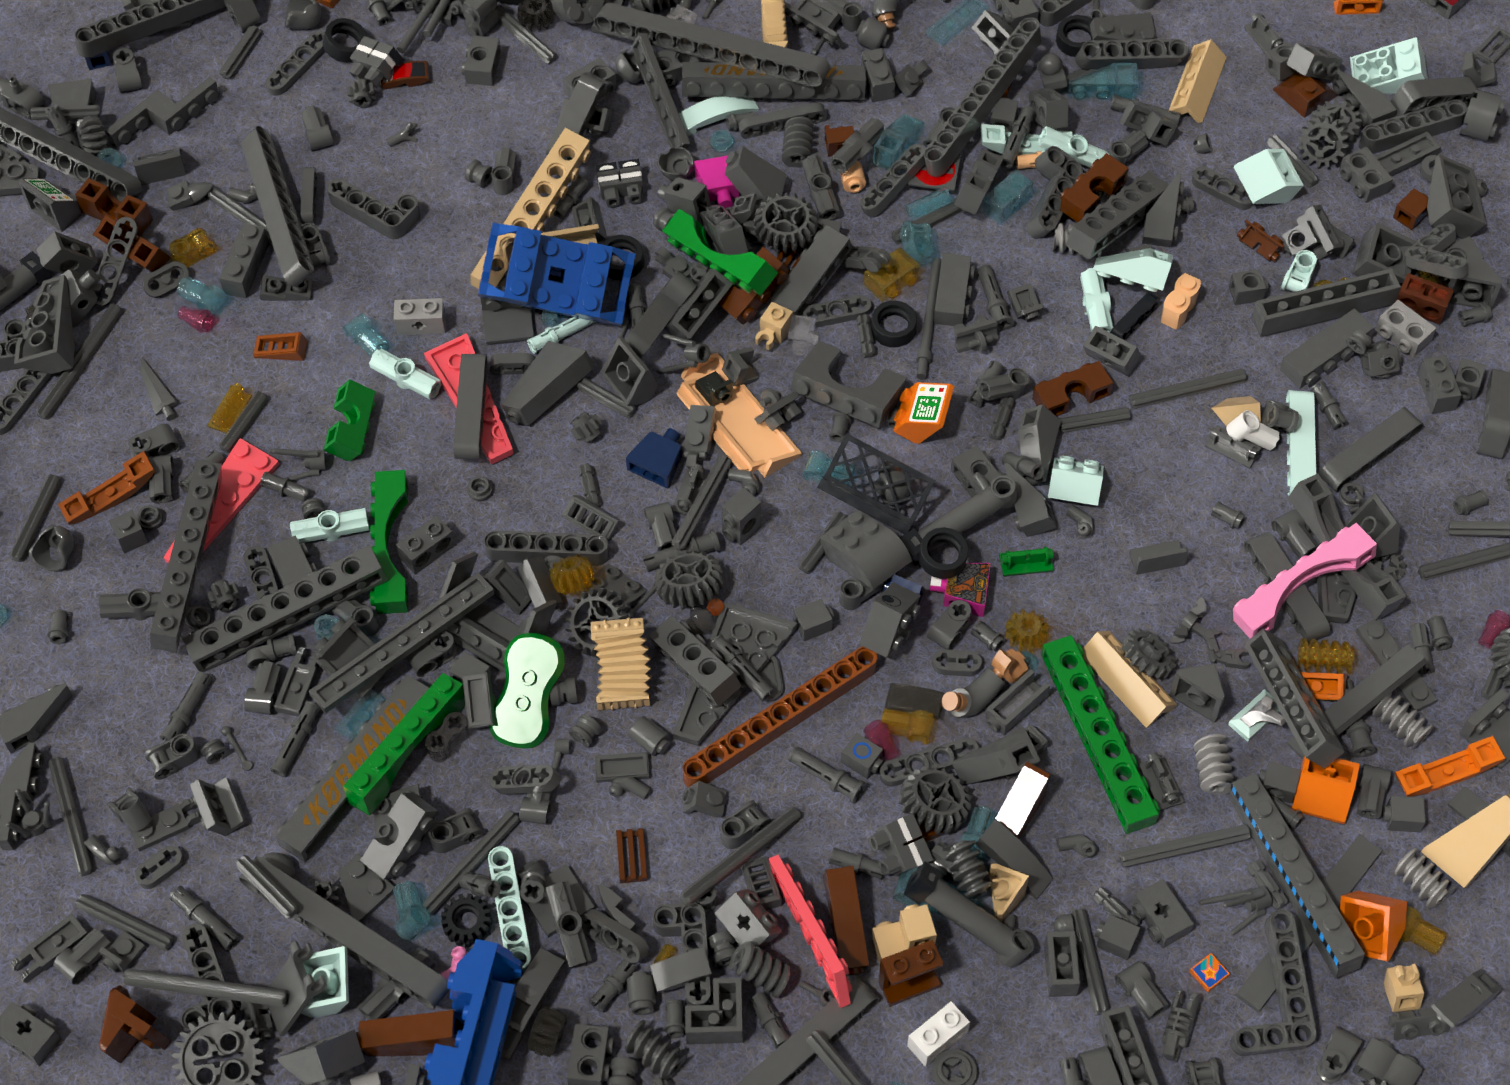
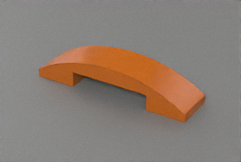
(1450, 769)

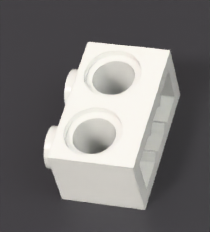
(938, 1033)

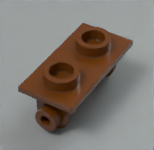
(1255, 234)

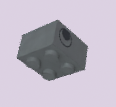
(890, 620)

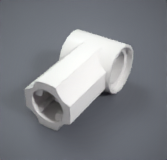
(1248, 427)

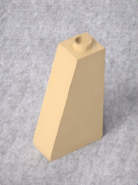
(1472, 843)

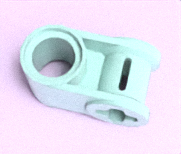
(1299, 276)

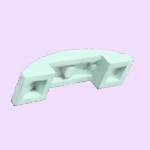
(714, 110)
(996, 138)

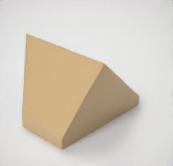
(1233, 407)
(1006, 889)

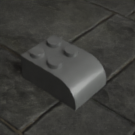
(865, 549)

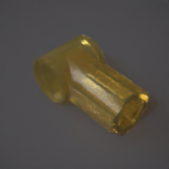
(914, 726)
(1422, 933)

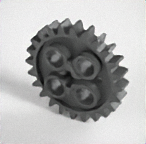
(214, 1033)

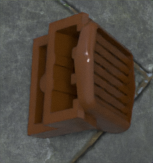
(126, 1025)

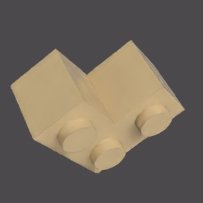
(912, 929)

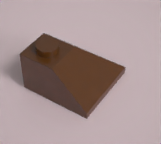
(1304, 93)

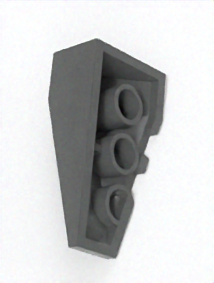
(49, 332)

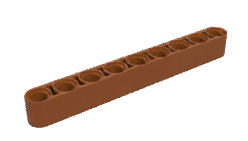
(785, 706)

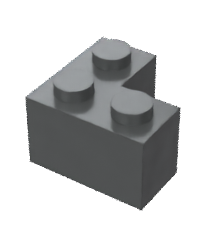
(719, 1021)

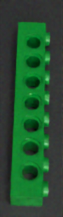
(1131, 816)

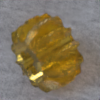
(572, 574)
(1034, 638)

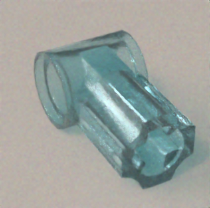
(204, 297)
(363, 333)
(817, 465)
(980, 820)
(412, 915)

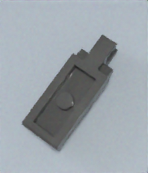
(698, 434)

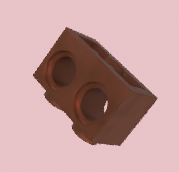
(1425, 297)

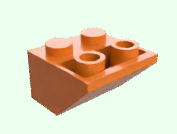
(1327, 790)

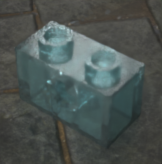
(1008, 197)

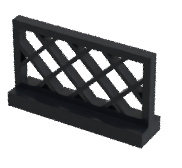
(866, 503)

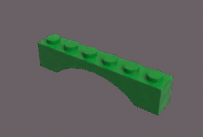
(746, 269)
(390, 498)
(374, 777)

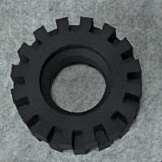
(462, 905)

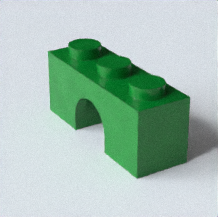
(356, 405)

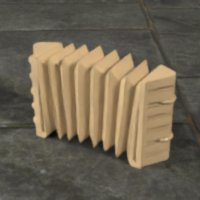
(773, 22)
(622, 663)

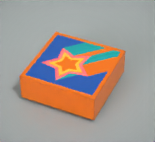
(1209, 972)

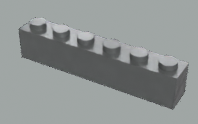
(1325, 302)

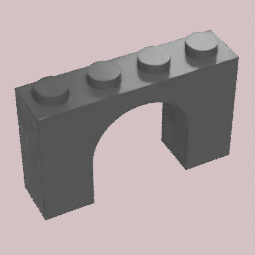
(867, 404)

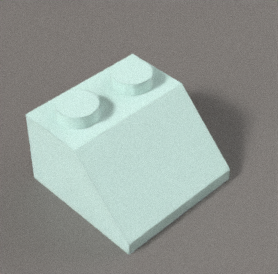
(334, 968)

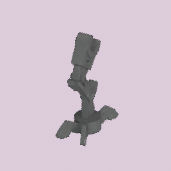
(1229, 657)

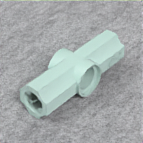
(1074, 146)
(1096, 300)
(396, 368)
(343, 524)

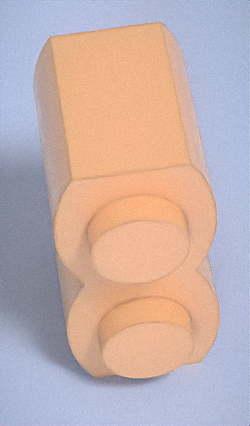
(1180, 301)

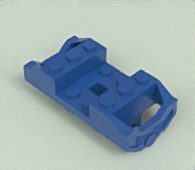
(539, 256)
(486, 1007)

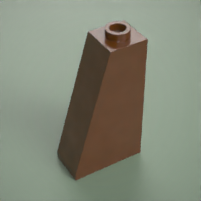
(846, 918)
(409, 1034)

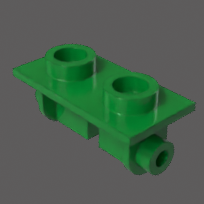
(1026, 561)

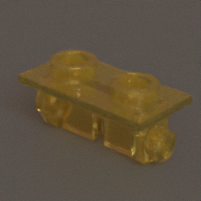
(229, 408)

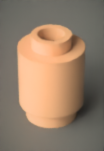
(854, 179)

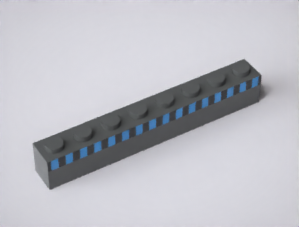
(1296, 876)

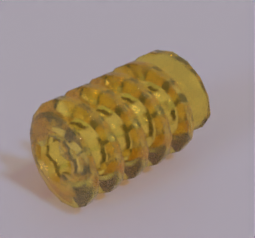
(1324, 655)

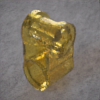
(192, 248)

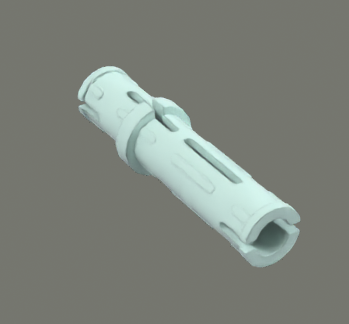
(558, 332)

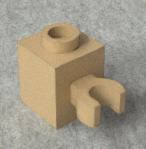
(774, 325)
(1403, 988)

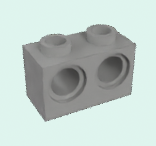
(1405, 328)

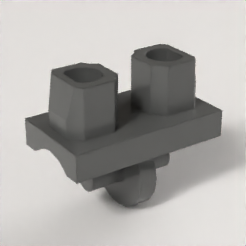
(976, 335)
(774, 405)

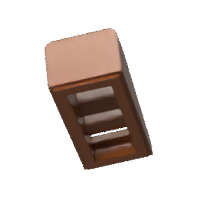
(295, 350)

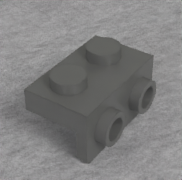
(218, 806)

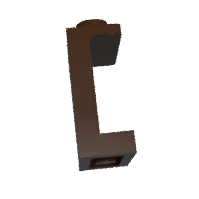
(910, 973)

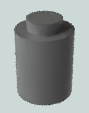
(649, 736)

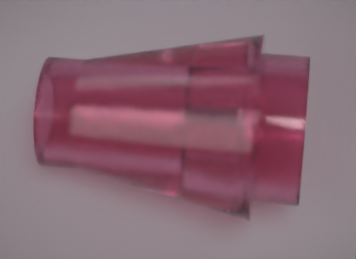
(199, 319)
(1494, 625)
(880, 735)

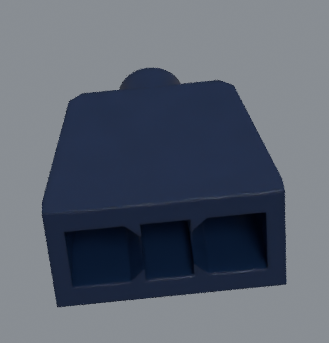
(656, 457)

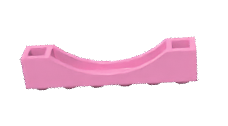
(1346, 551)

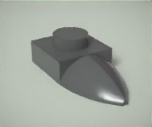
(186, 194)

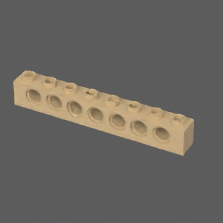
(567, 145)

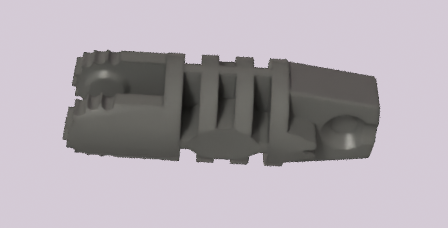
(1179, 1025)

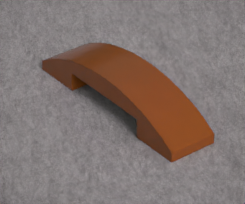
(110, 493)

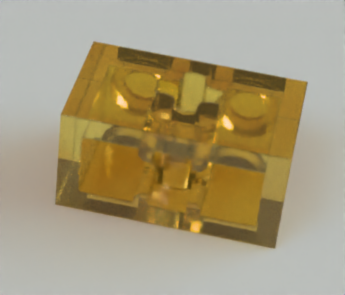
(893, 276)

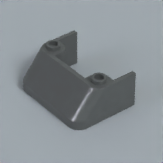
(484, 630)

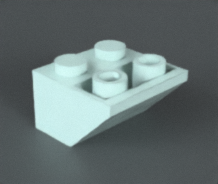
(1269, 177)
(1076, 480)

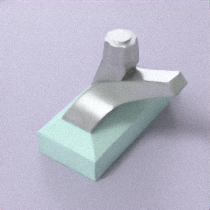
(1256, 716)

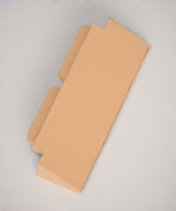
(735, 429)

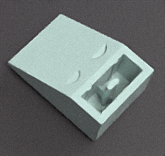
(1390, 66)
(1140, 266)

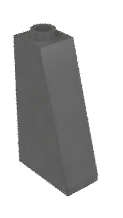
(546, 381)

